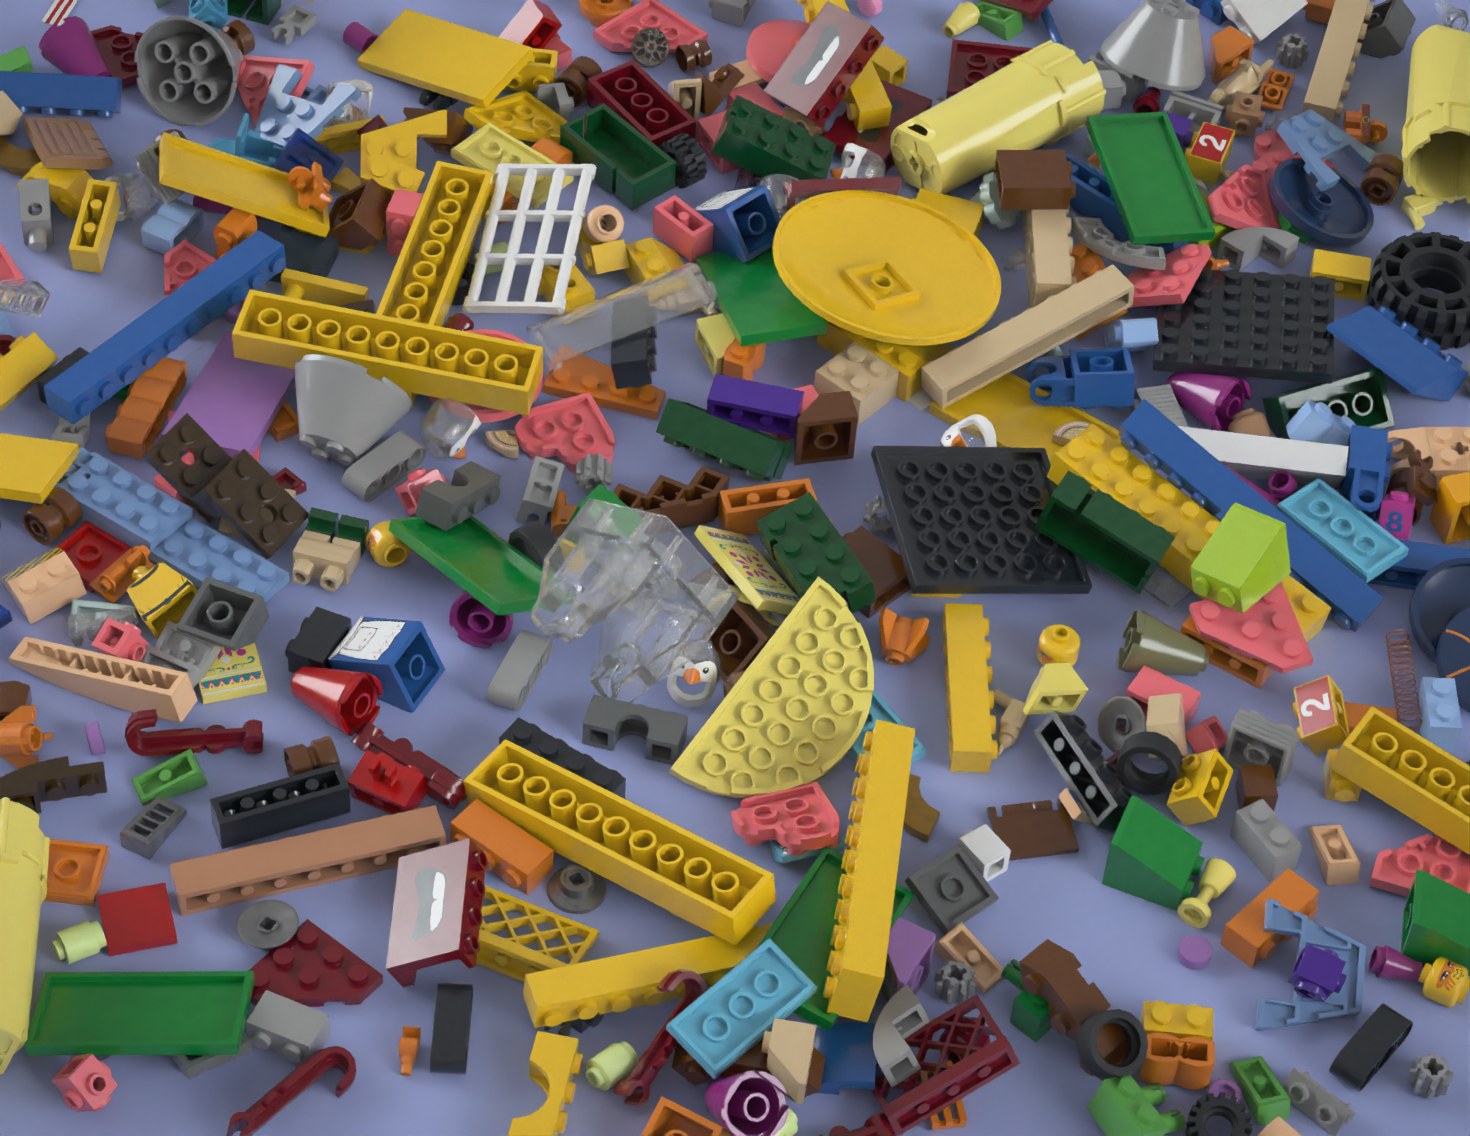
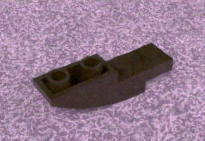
(52, 782)

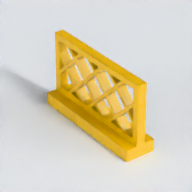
(509, 955)

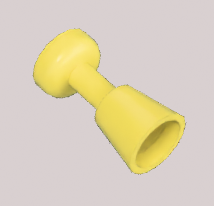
(1214, 881)

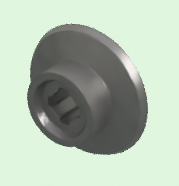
(1113, 721)
(580, 898)
(264, 915)

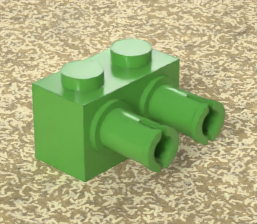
(1128, 1110)

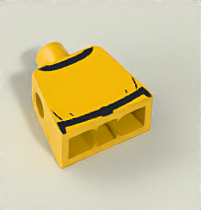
(160, 596)

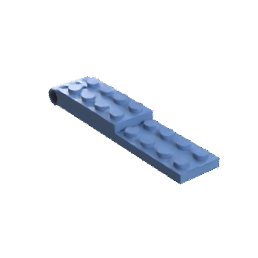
(149, 517)

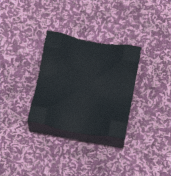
(307, 252)

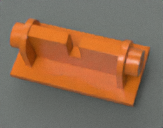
(117, 578)

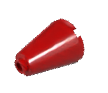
(338, 695)

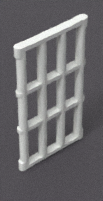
(540, 258)

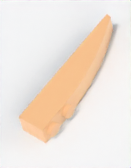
(108, 678)

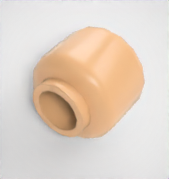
(612, 225)

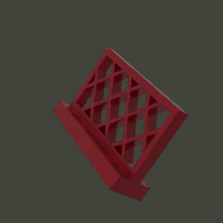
(808, 188)
(948, 1082)

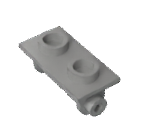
(1317, 1102)

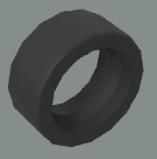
(533, 541)
(1154, 744)
(1136, 1042)

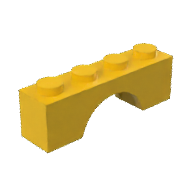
(552, 1067)

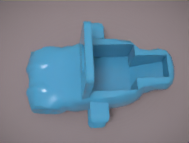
(249, 147)

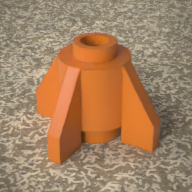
(901, 637)
(20, 737)

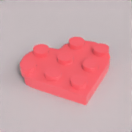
(1271, 151)
(566, 430)
(793, 817)

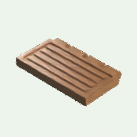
(66, 143)

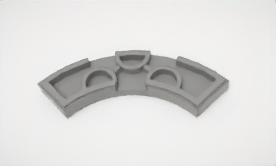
(1100, 240)

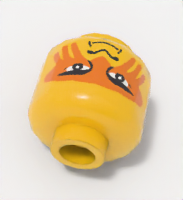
(385, 547)
(1058, 645)
(1445, 982)

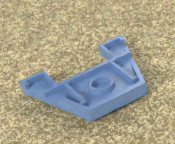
(285, 112)
(1319, 141)
(1348, 1002)

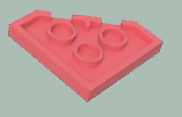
(620, 31)
(256, 77)
(1244, 201)
(183, 264)
(1173, 283)
(1262, 632)
(1432, 854)

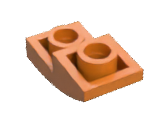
(1276, 89)

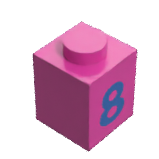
(1397, 514)

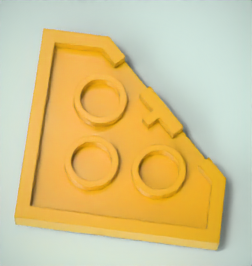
(519, 116)

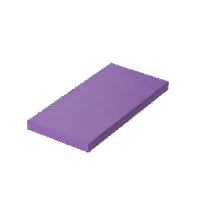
(235, 399)

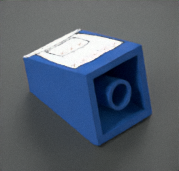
(742, 221)
(396, 654)

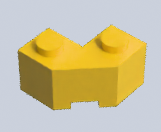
(65, 186)
(602, 257)

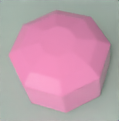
(869, 7)

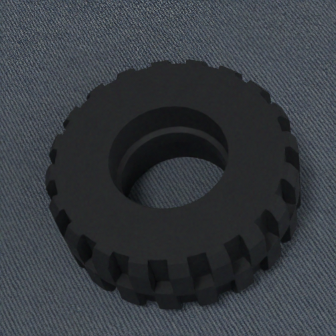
(1421, 263)

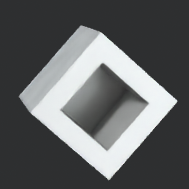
(986, 851)

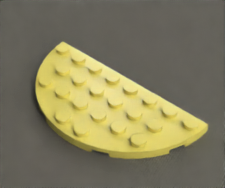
(791, 707)

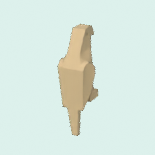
(1245, 80)

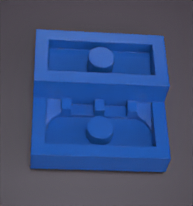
(848, 1055)

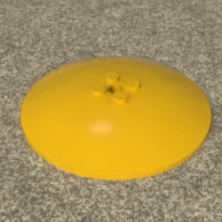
(886, 267)

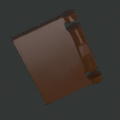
(1034, 829)

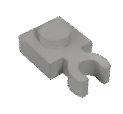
(294, 22)

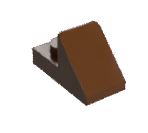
(716, 91)

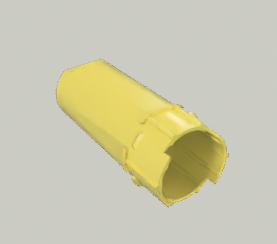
(1015, 108)
(1438, 116)
(22, 891)

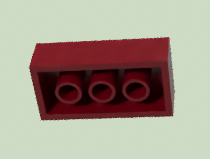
(640, 102)

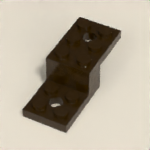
(226, 486)

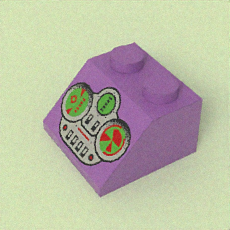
(907, 958)

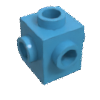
(210, 12)

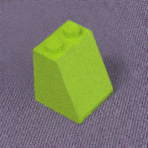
(1242, 559)

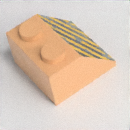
(44, 584)

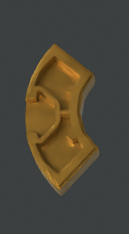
(16, 159)
(919, 816)

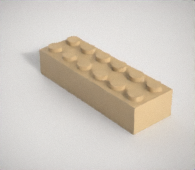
(1047, 253)

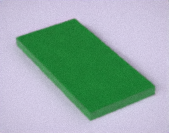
(1150, 178)
(757, 300)
(475, 561)
(807, 924)
(141, 1013)

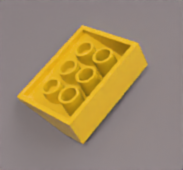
(905, 358)

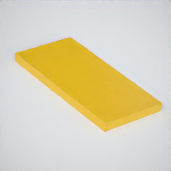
(445, 58)
(235, 183)
(1015, 416)
(32, 466)

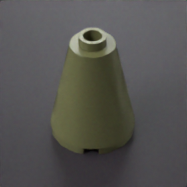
(1160, 648)

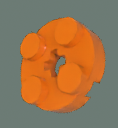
(600, 13)

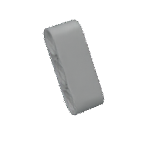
(384, 466)
(519, 670)

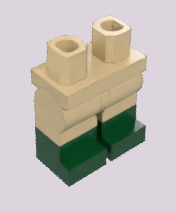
(329, 549)

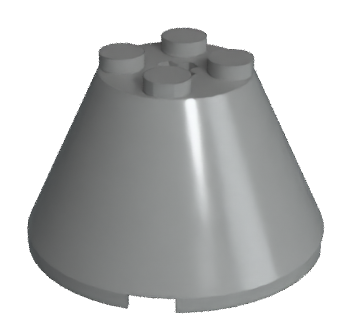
(1160, 45)
(187, 70)
(343, 407)

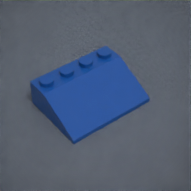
(1400, 352)

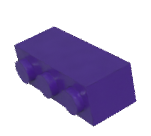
(755, 405)

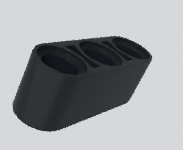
(451, 1028)
(1371, 1047)

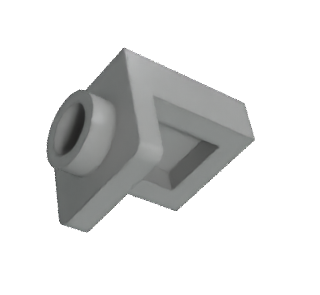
(556, 97)
(77, 433)

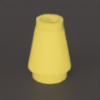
(963, 18)

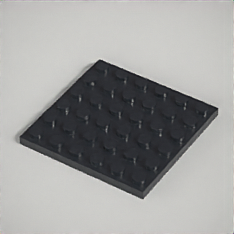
(1250, 327)
(971, 520)

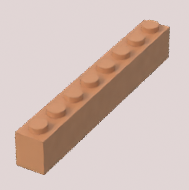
(304, 860)

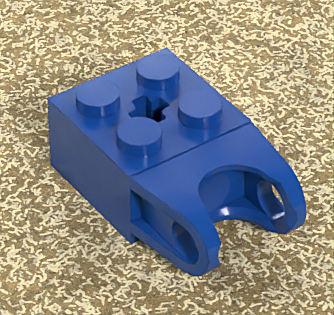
(1085, 379)
(1366, 468)

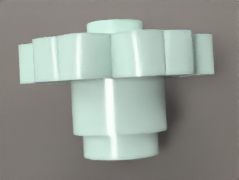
(989, 197)

